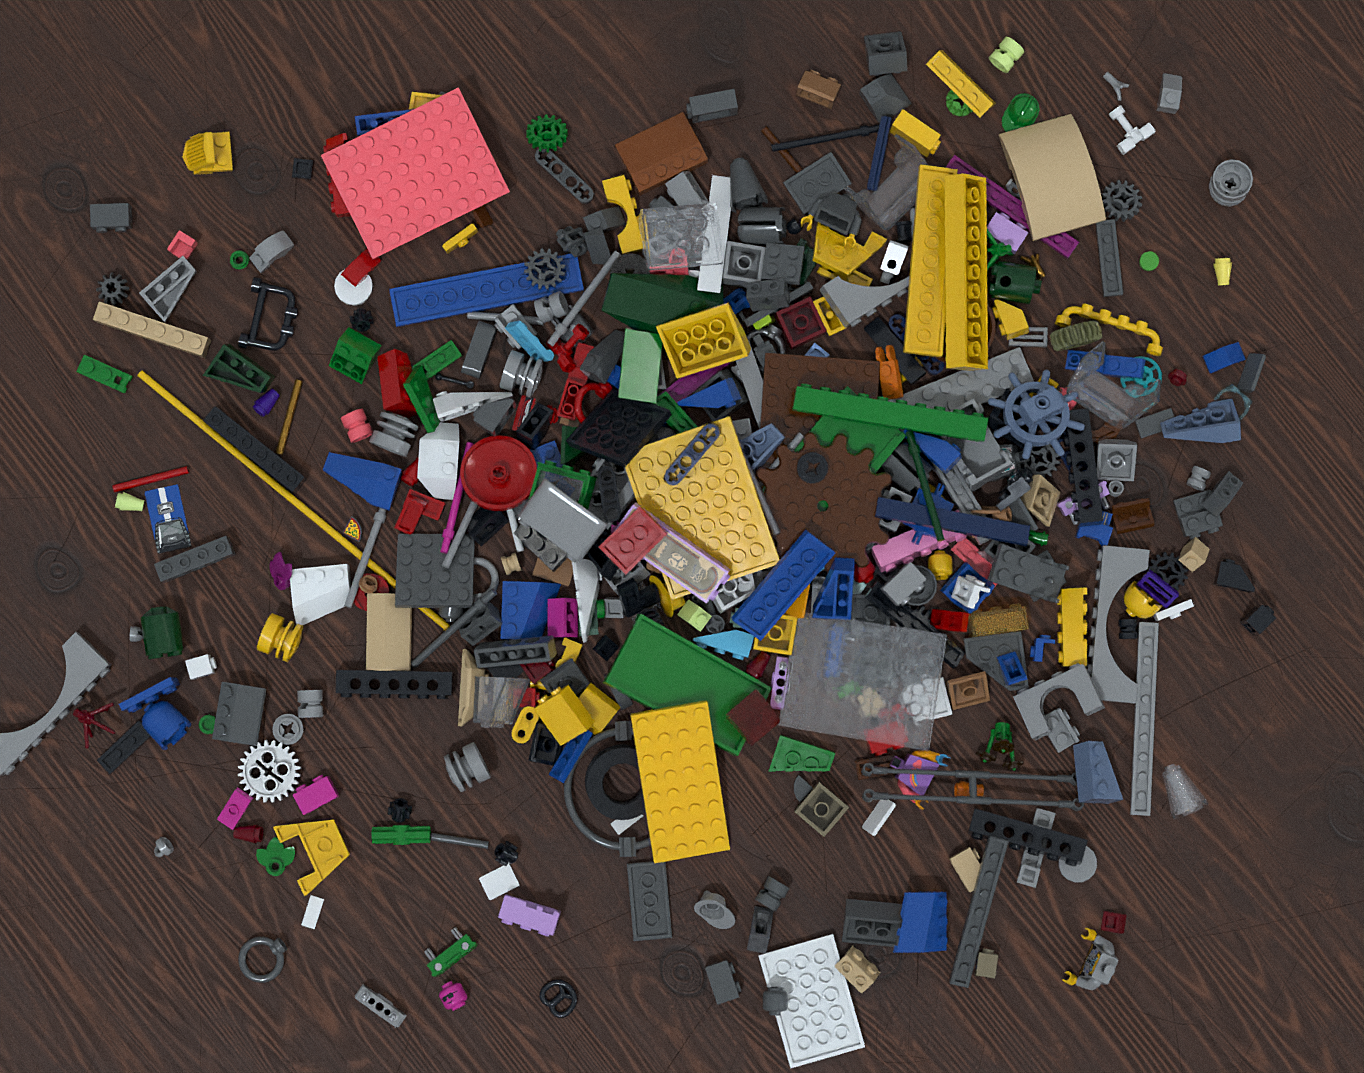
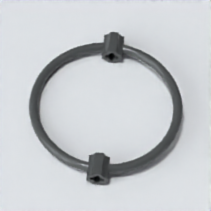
(627, 845)

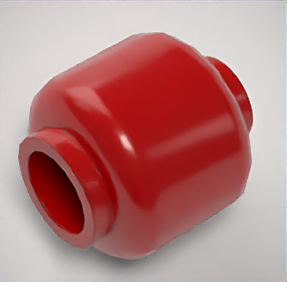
(864, 574)

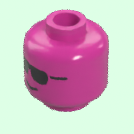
(453, 996)

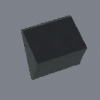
(544, 746)

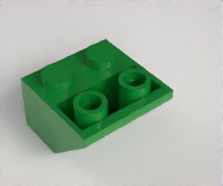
(354, 355)

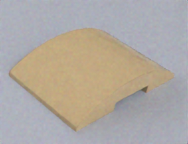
(1053, 176)

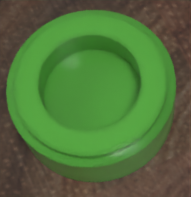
(1148, 261)

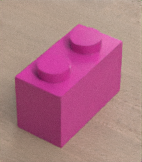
(563, 617)
(315, 795)

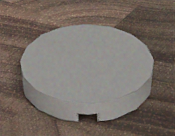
(1080, 872)

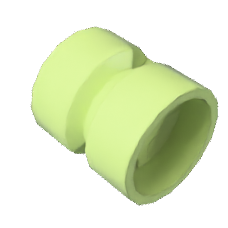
(1008, 52)

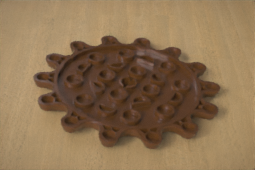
(847, 488)

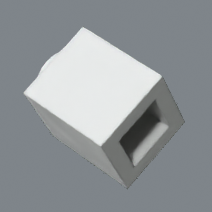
(201, 666)

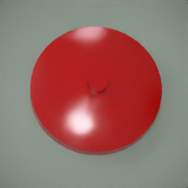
(498, 473)

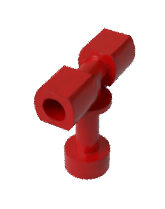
(564, 350)

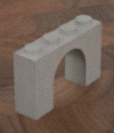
(1031, 700)

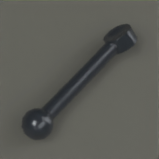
(469, 384)

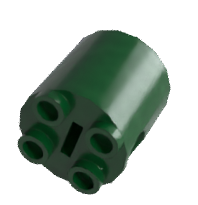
(1021, 282)
(161, 632)

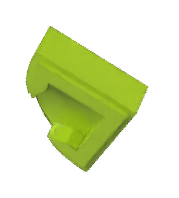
(769, 319)

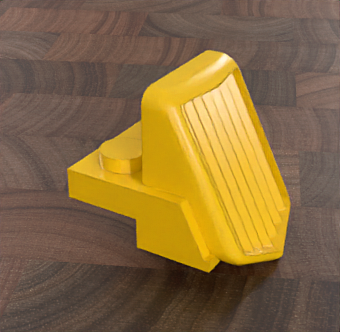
(208, 153)

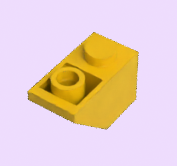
(1011, 318)

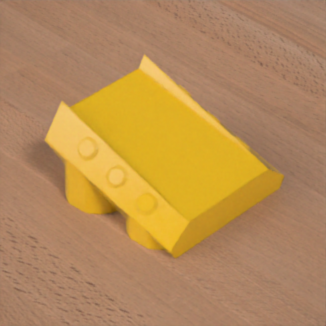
(599, 707)

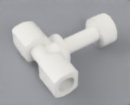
(1133, 135)

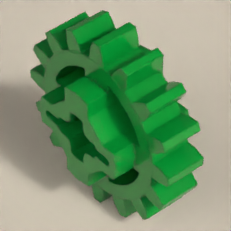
(547, 133)

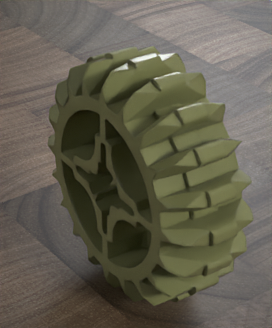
(1076, 335)

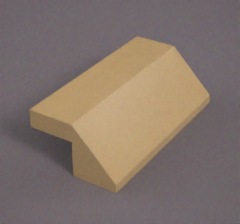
(387, 634)

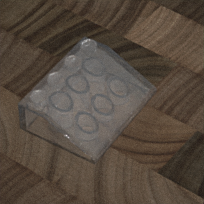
(681, 236)

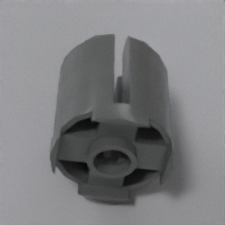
(761, 225)
(900, 473)

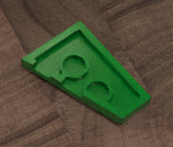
(420, 395)
(800, 756)

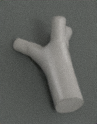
(1115, 84)

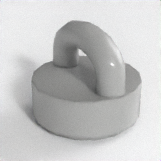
(164, 846)

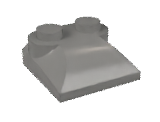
(1116, 459)

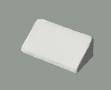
(878, 816)

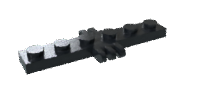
(912, 619)

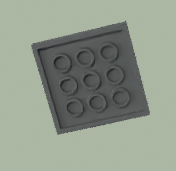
(423, 579)

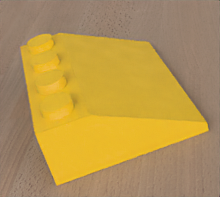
(704, 340)

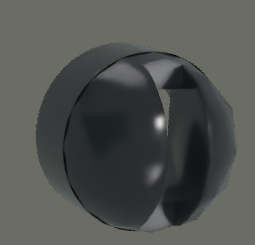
(793, 227)

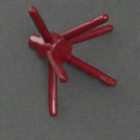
(87, 718)

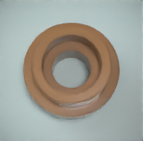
(368, 584)

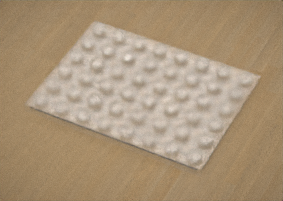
(863, 681)

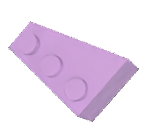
(529, 915)

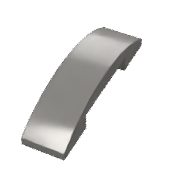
(1030, 864)

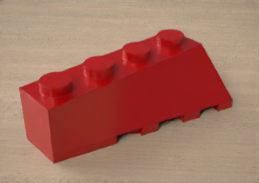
(338, 205)

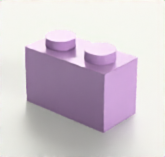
(1006, 231)

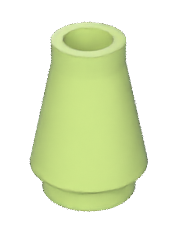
(128, 502)

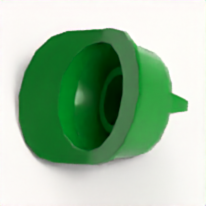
(1020, 112)

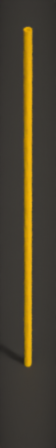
(280, 489)

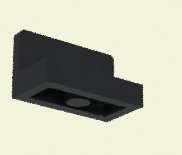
(485, 524)

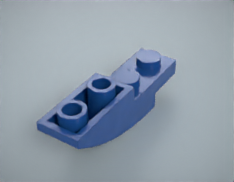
(1113, 365)

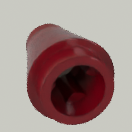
(758, 665)
(249, 833)

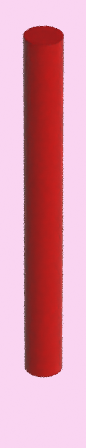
(150, 479)

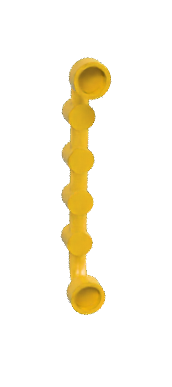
(1105, 318)

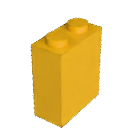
(916, 132)
(563, 714)

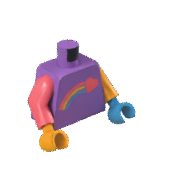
(915, 783)

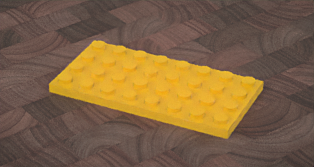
(680, 781)

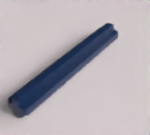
(879, 153)

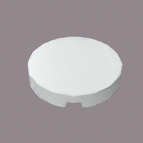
(349, 293)

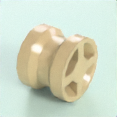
(511, 563)

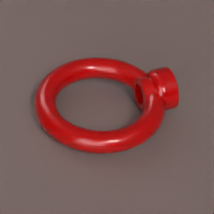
(600, 389)

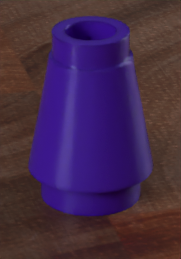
(266, 402)

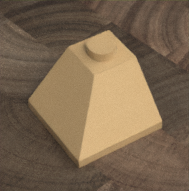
(1041, 499)

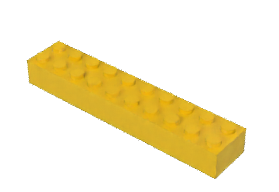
(966, 272)

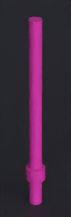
(448, 533)

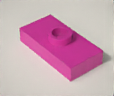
(235, 808)

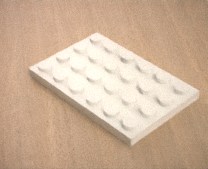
(819, 1008)

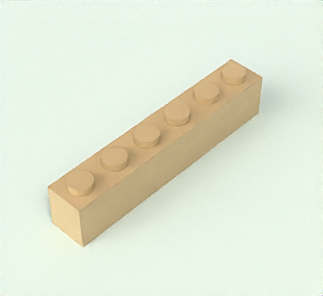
(152, 330)

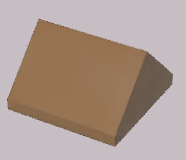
(968, 690)

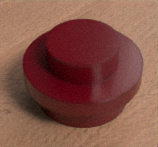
(1177, 377)

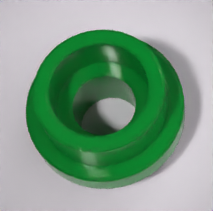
(237, 254)

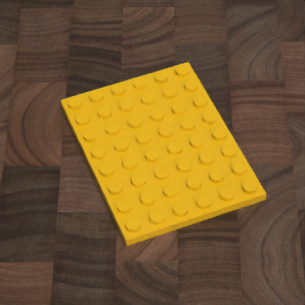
(711, 505)

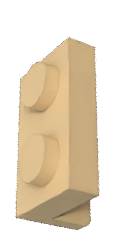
(857, 969)

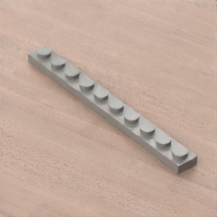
(1144, 719)

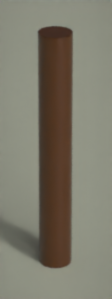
(784, 153)

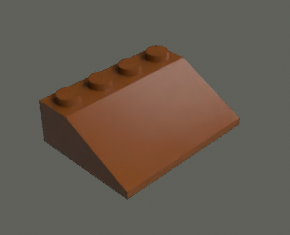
(661, 153)

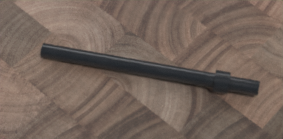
(862, 131)

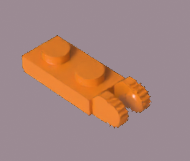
(889, 373)

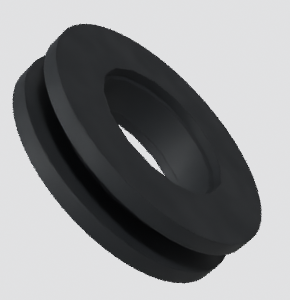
(594, 783)

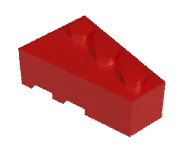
(393, 372)

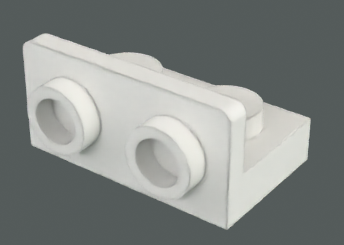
(967, 590)

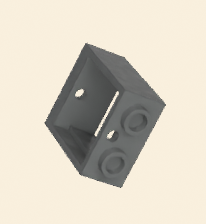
(712, 106)

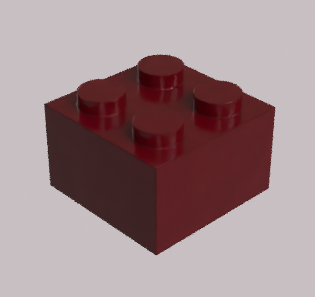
(800, 323)

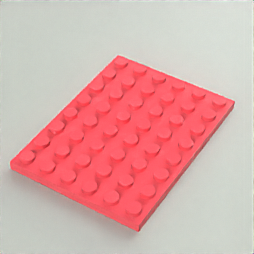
(415, 173)

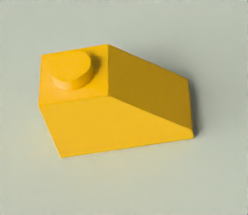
(828, 317)

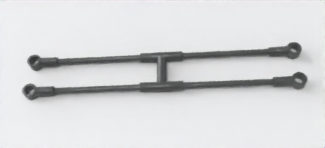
(972, 798)

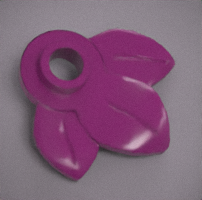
(280, 572)

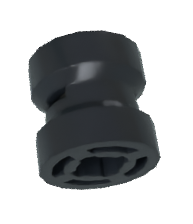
(1127, 629)

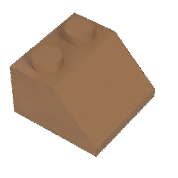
(818, 89)

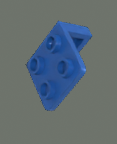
(965, 569)

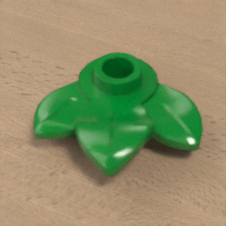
(275, 854)

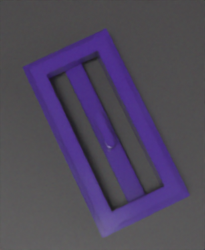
(1162, 583)

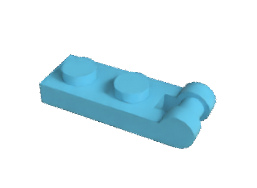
(528, 341)

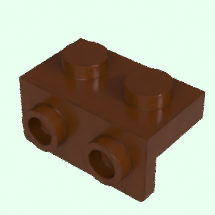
(1132, 515)

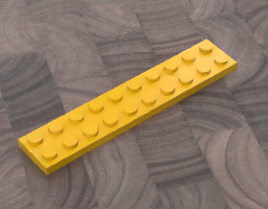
(927, 268)

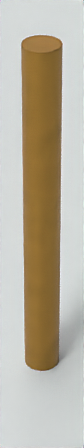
(289, 416)

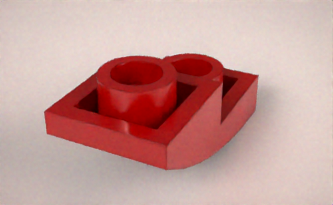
(360, 268)

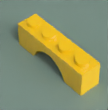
(617, 192)

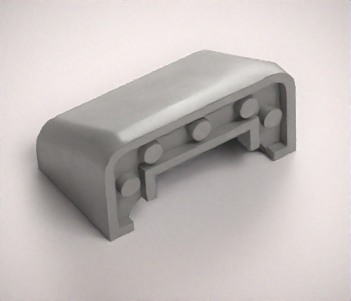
(979, 459)
(562, 520)

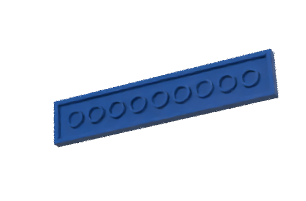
(478, 292)

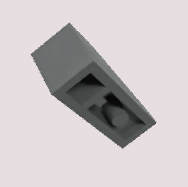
(603, 357)

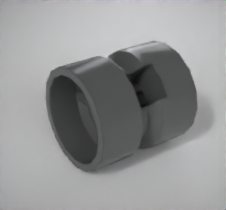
(772, 893)

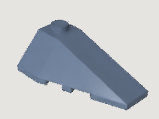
(761, 445)

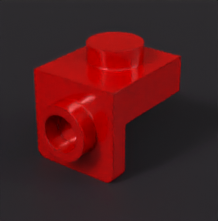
(530, 698)

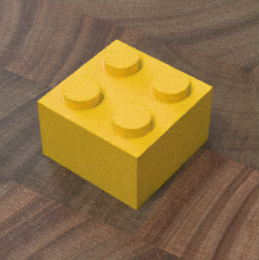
(779, 638)

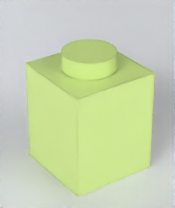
(694, 615)

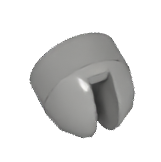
(1111, 486)
(134, 634)

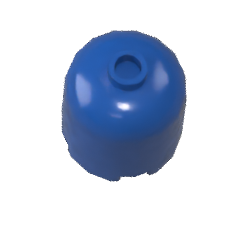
(164, 723)

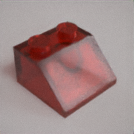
(753, 717)

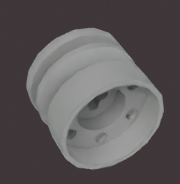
(1235, 173)
(521, 374)
(393, 434)
(467, 767)

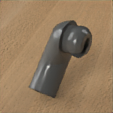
(709, 608)

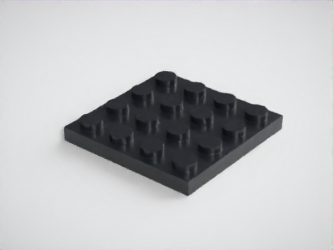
(618, 428)

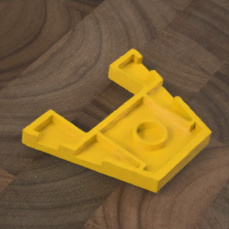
(842, 260)
(323, 845)

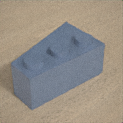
(1095, 774)

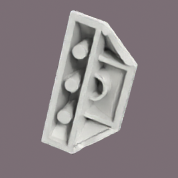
(439, 460)

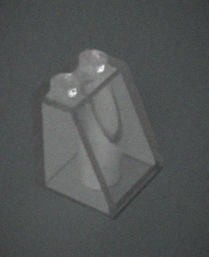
(497, 700)

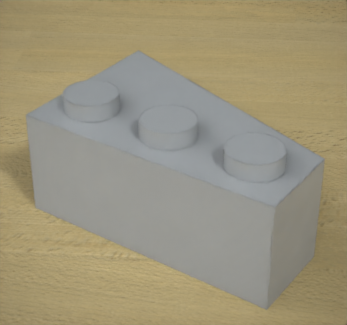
(169, 287)

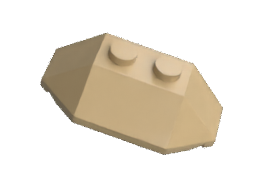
(467, 686)

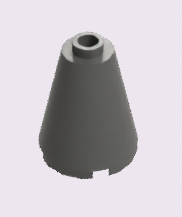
(744, 186)

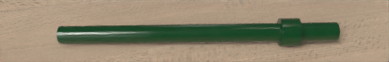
(914, 451)

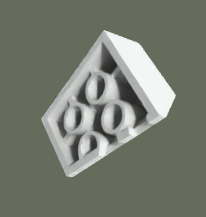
(319, 591)
(734, 592)

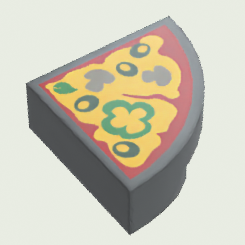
(353, 529)

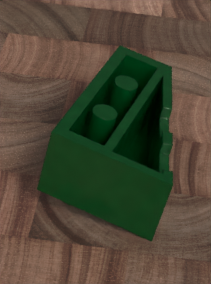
(238, 369)

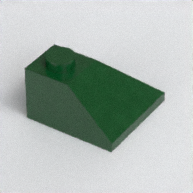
(569, 455)

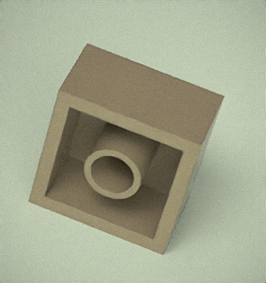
(821, 809)

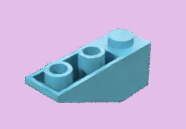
(731, 641)

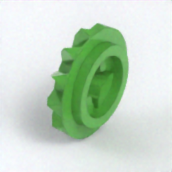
(955, 107)

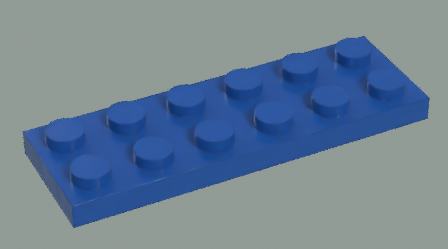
(783, 585)

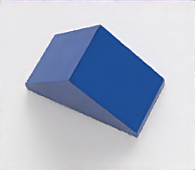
(1224, 357)
(1011, 668)

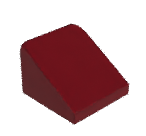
(1113, 922)

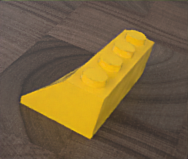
(1072, 627)

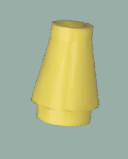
(1223, 270)

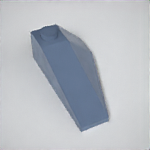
(1212, 424)

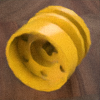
(279, 637)

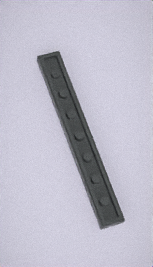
(978, 911)

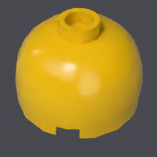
(1139, 602)

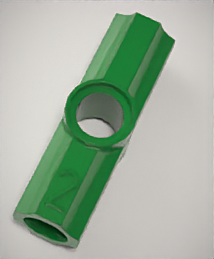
(401, 834)

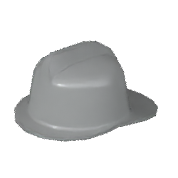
(714, 910)

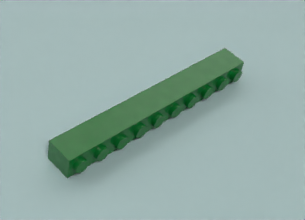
(890, 414)

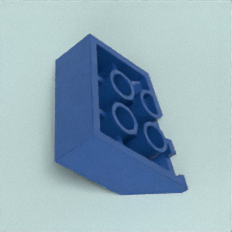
(525, 608)
(923, 922)

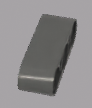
(479, 349)

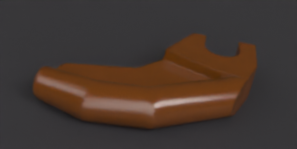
(1104, 432)

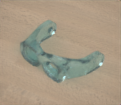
(1247, 402)

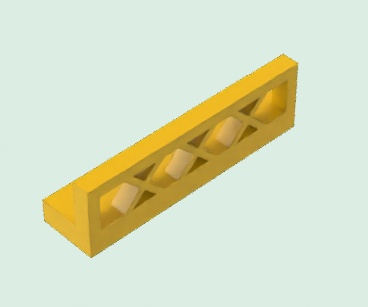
(960, 83)

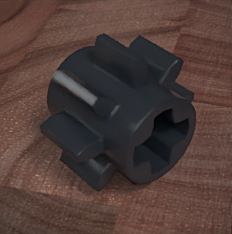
(361, 320)
(399, 810)
(506, 853)

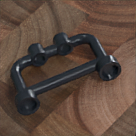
(290, 312)

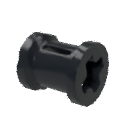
(903, 232)

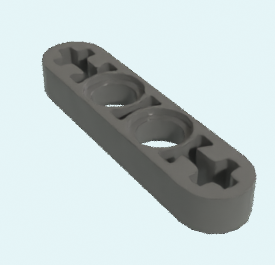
(564, 175)

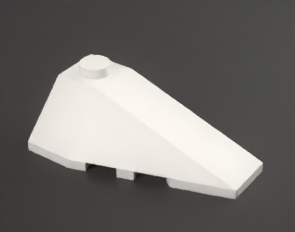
(458, 404)
(587, 586)

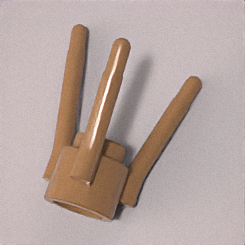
(1004, 515)

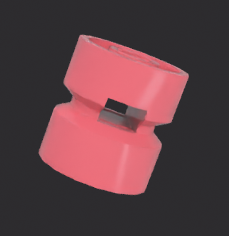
(357, 426)

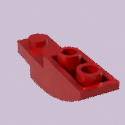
(574, 382)

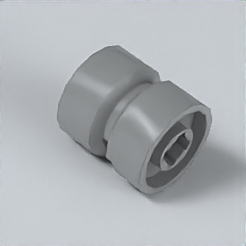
(550, 307)
(310, 703)

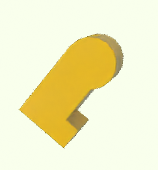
(572, 651)

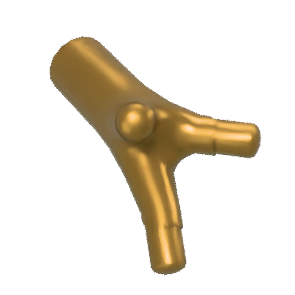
(1034, 261)

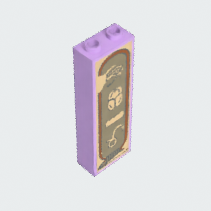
(685, 562)

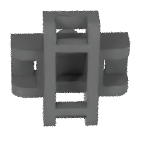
(570, 242)

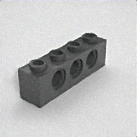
(194, 559)
(515, 651)

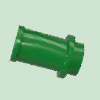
(1037, 537)

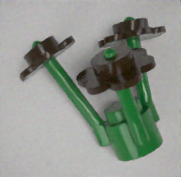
(1003, 745)

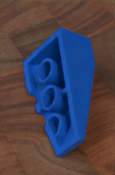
(367, 478)

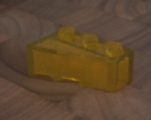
(998, 621)

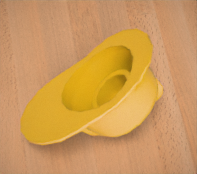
(667, 604)

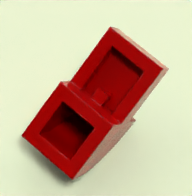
(949, 620)

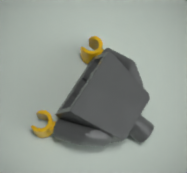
(837, 213)

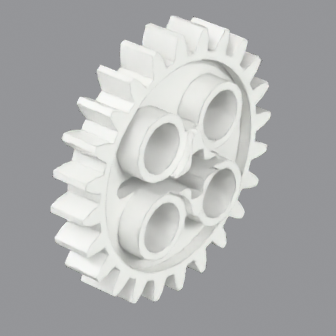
(258, 785)

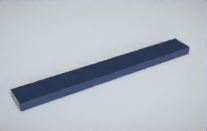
(953, 521)

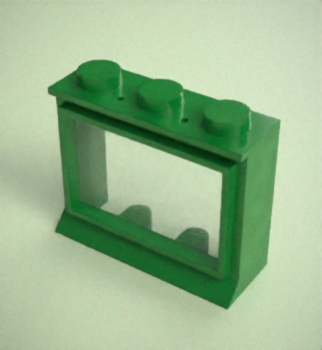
(576, 485)

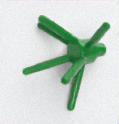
(997, 249)

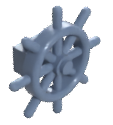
(1035, 412)

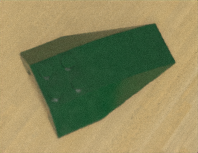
(654, 299)

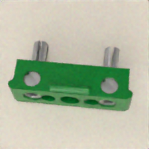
(451, 955)

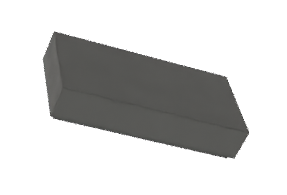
(1151, 424)

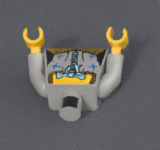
(1098, 965)

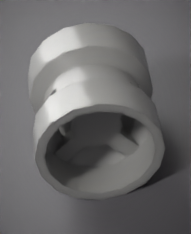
(1198, 478)

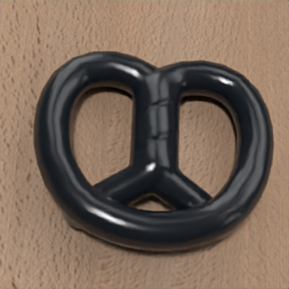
(559, 997)

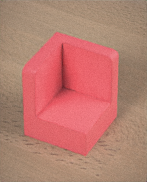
(182, 245)

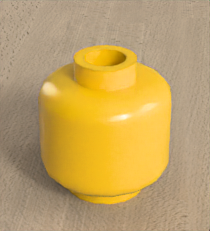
(940, 565)

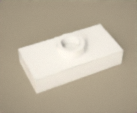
(1173, 611)

